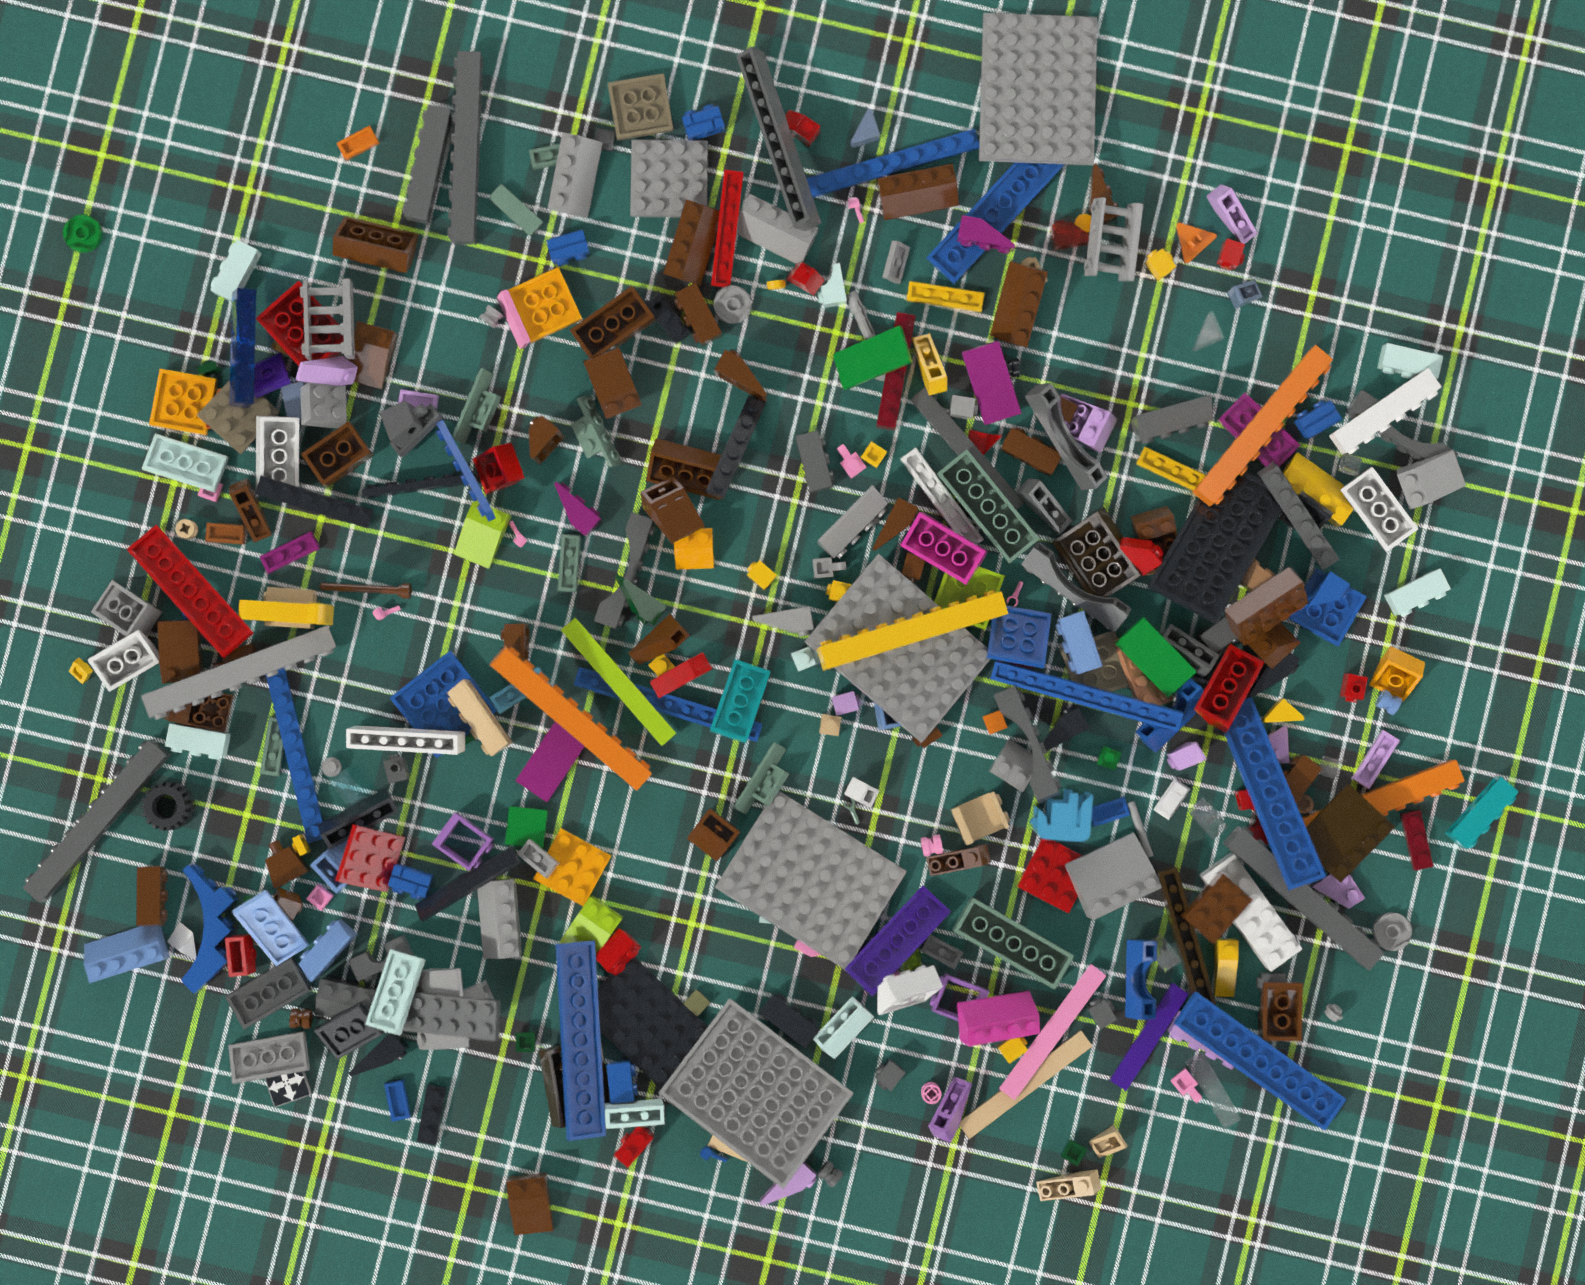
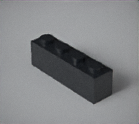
(364, 814)

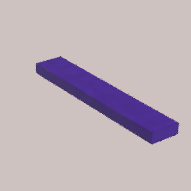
(1148, 1037)

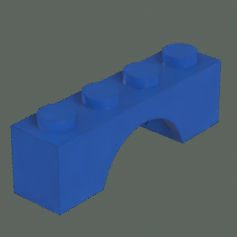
(1186, 701)
(1138, 999)

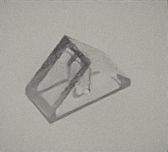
(1209, 333)
(1208, 818)
(1165, 954)

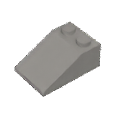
(1430, 479)
(125, 610)
(792, 621)

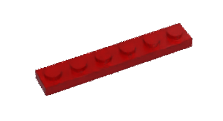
(727, 228)

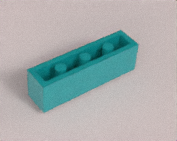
(1482, 812)

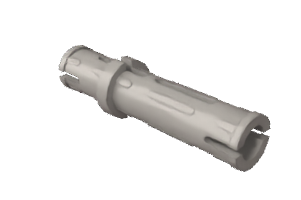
(858, 311)

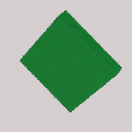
(526, 825)

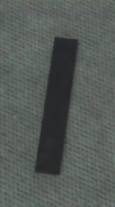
(467, 884)

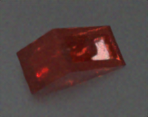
(1067, 235)

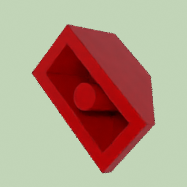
(802, 127)
(805, 278)
(1142, 553)

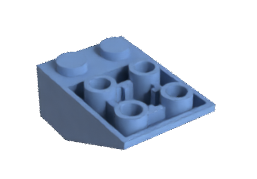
(328, 866)

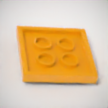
(545, 304)
(180, 399)
(578, 867)

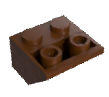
(713, 834)

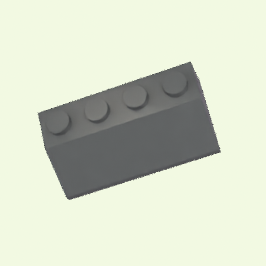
(1173, 419)
(338, 995)

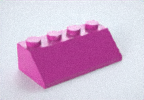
(944, 548)
(997, 1018)

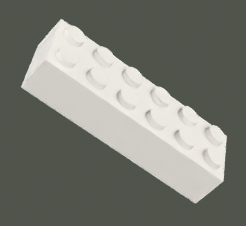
(1259, 921)

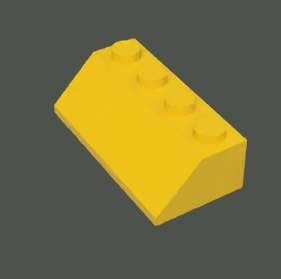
(1319, 485)

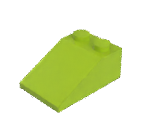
(481, 537)
(593, 923)

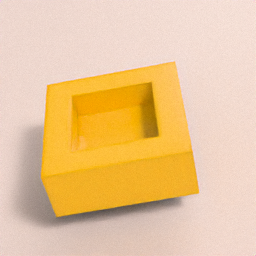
(873, 454)
(661, 665)
(81, 670)
(300, 845)

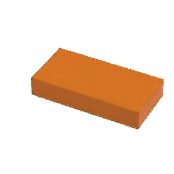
(358, 143)

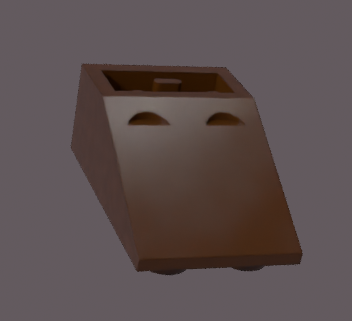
(671, 509)
(1157, 527)
(209, 715)

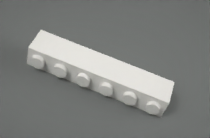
(1385, 411)
(405, 739)

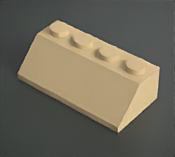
(479, 717)

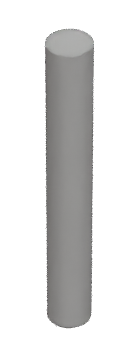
(1140, 829)

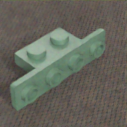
(478, 408)
(593, 434)
(765, 781)

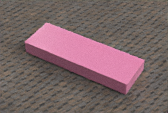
(513, 319)

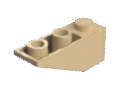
(1069, 1185)

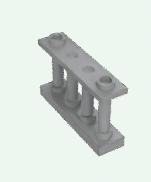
(1130, 235)
(345, 328)

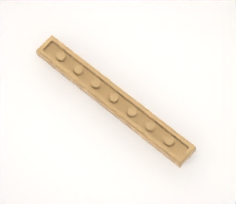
(1001, 1102)

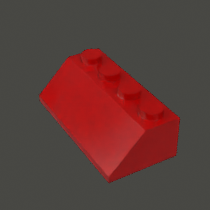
(1228, 687)

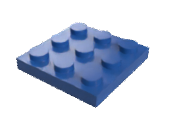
(1329, 619)
(1020, 637)

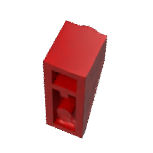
(681, 675)

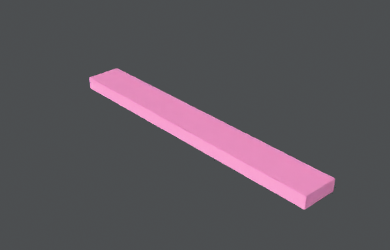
(1052, 1032)

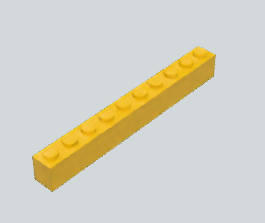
(913, 630)

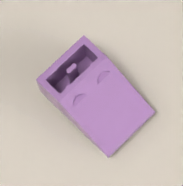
(1090, 425)

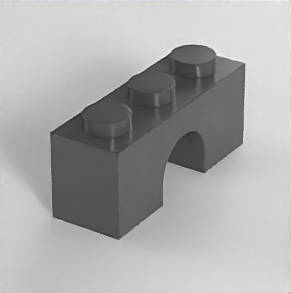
(366, 966)

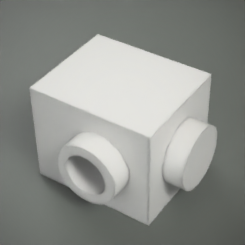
(857, 790)

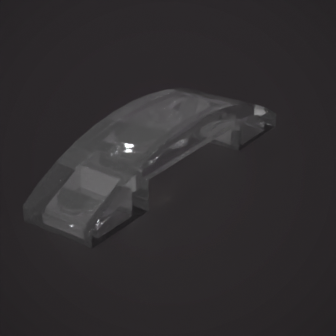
(1213, 1090)

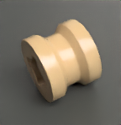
(190, 530)

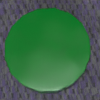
(82, 233)

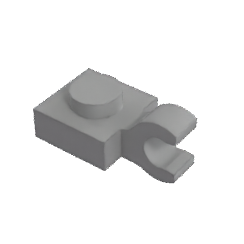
(824, 567)

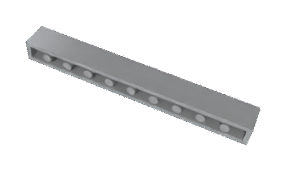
(238, 672)

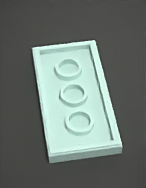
(185, 463)
(395, 992)

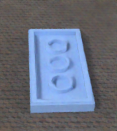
(270, 927)

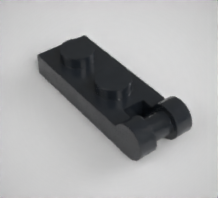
(667, 319)

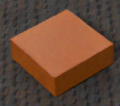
(994, 722)

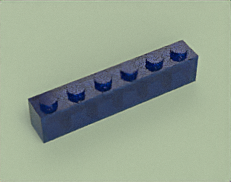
(242, 347)

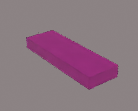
(289, 552)

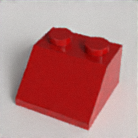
(498, 468)

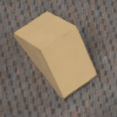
(1108, 1142)

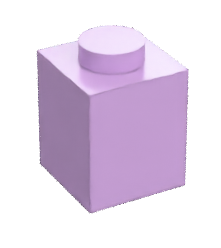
(846, 703)

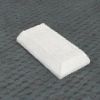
(1171, 799)

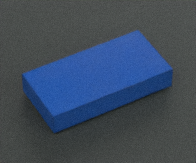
(1109, 811)
(397, 1100)

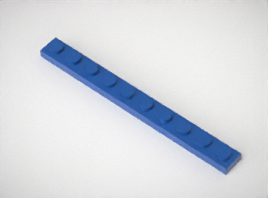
(893, 163)
(1087, 695)
(667, 704)
(296, 754)

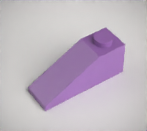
(950, 1111)

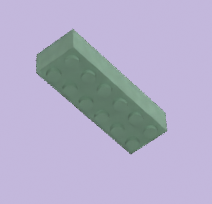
(988, 506)
(1013, 942)

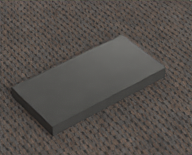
(268, 993)

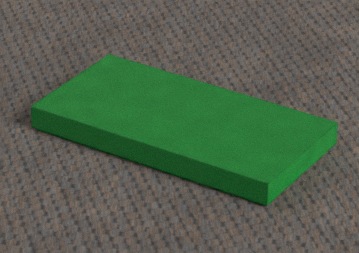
(872, 358)
(1155, 657)

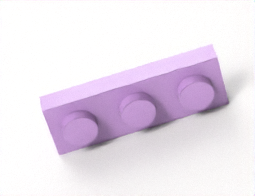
(1375, 759)

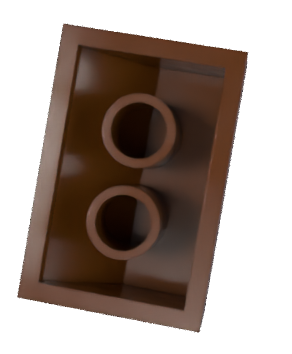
(543, 438)

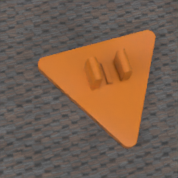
(1193, 240)

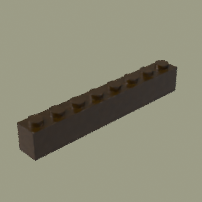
(1184, 934)

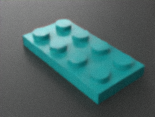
(740, 701)

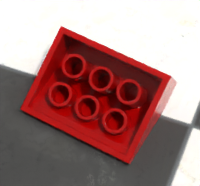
(286, 325)

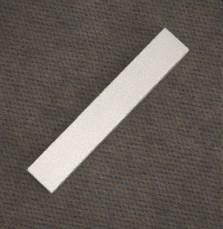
(940, 496)

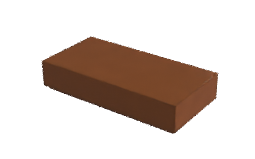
(225, 533)

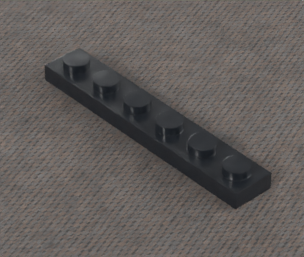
(735, 447)
(412, 485)
(314, 501)

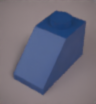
(1329, 590)

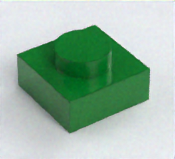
(1108, 758)

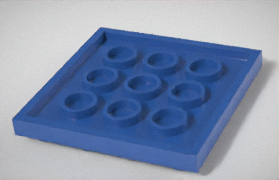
(426, 697)

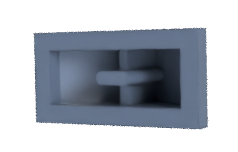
(867, 131)
(1244, 294)

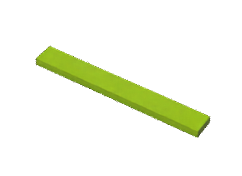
(618, 681)

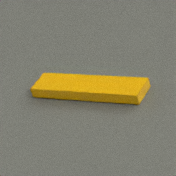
(945, 296)
(1169, 468)

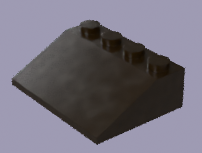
(1096, 556)
(1347, 832)
(553, 1079)

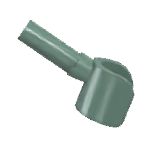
(852, 810)

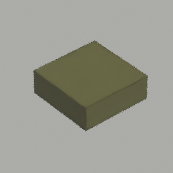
(696, 1002)

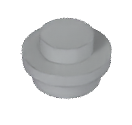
(331, 767)
(1333, 1012)

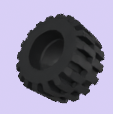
(153, 812)

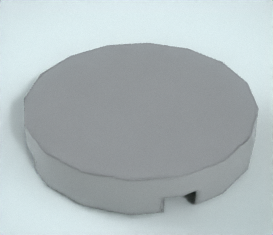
(732, 304)
(1392, 931)

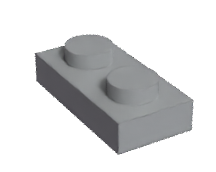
(896, 262)
(538, 858)

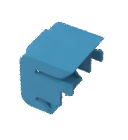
(1065, 818)

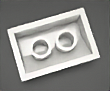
(124, 660)
(907, 989)

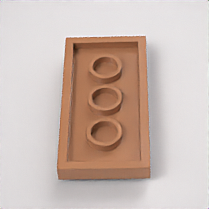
(1139, 684)

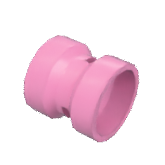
(931, 845)
(931, 1089)

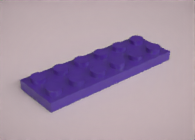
(897, 940)

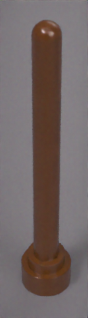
(403, 590)

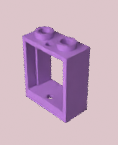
(447, 830)
(935, 1000)

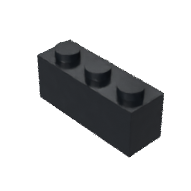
(789, 1019)

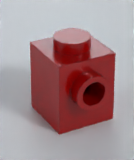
(1231, 254)
(1353, 687)

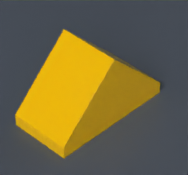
(1281, 712)

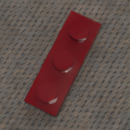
(1416, 840)

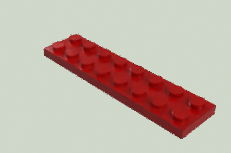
(190, 591)

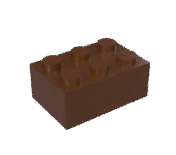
(337, 454)
(1216, 907)

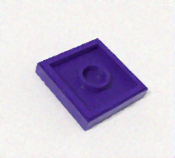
(270, 375)

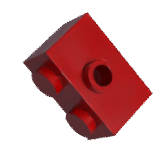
(617, 952)
(240, 955)
(633, 1145)

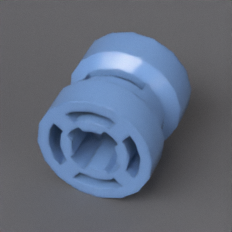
(1388, 702)

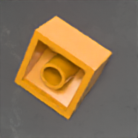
(695, 551)
(1397, 673)

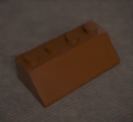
(918, 192)
(692, 243)
(375, 244)
(1018, 303)
(688, 465)

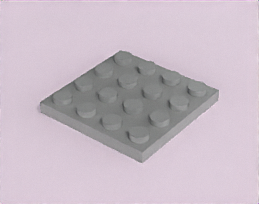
(666, 175)

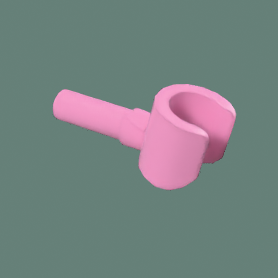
(854, 203)
(520, 540)
(1015, 595)
(380, 614)

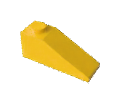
(930, 364)
(1225, 966)

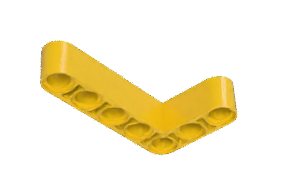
(286, 612)

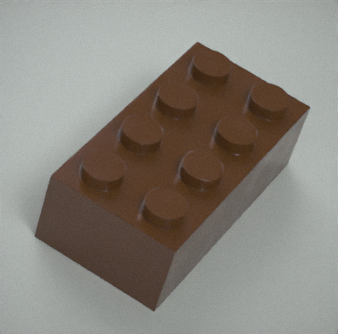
(613, 323)
(1266, 606)

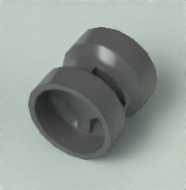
(830, 1174)

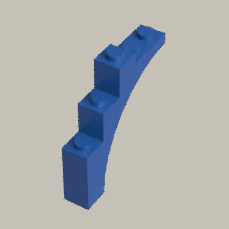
(215, 903)

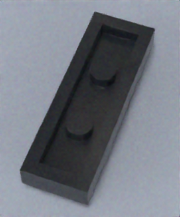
(431, 1114)

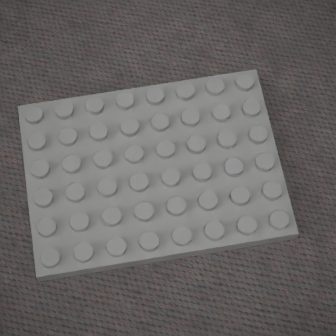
(1038, 89)
(912, 681)
(811, 879)
(756, 1093)

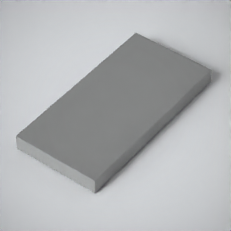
(269, 1057)

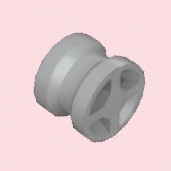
(491, 316)

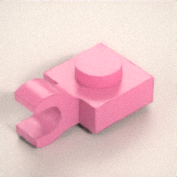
(852, 463)
(1185, 1083)

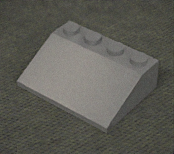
(1112, 876)
(445, 982)

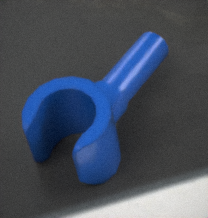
(707, 1152)

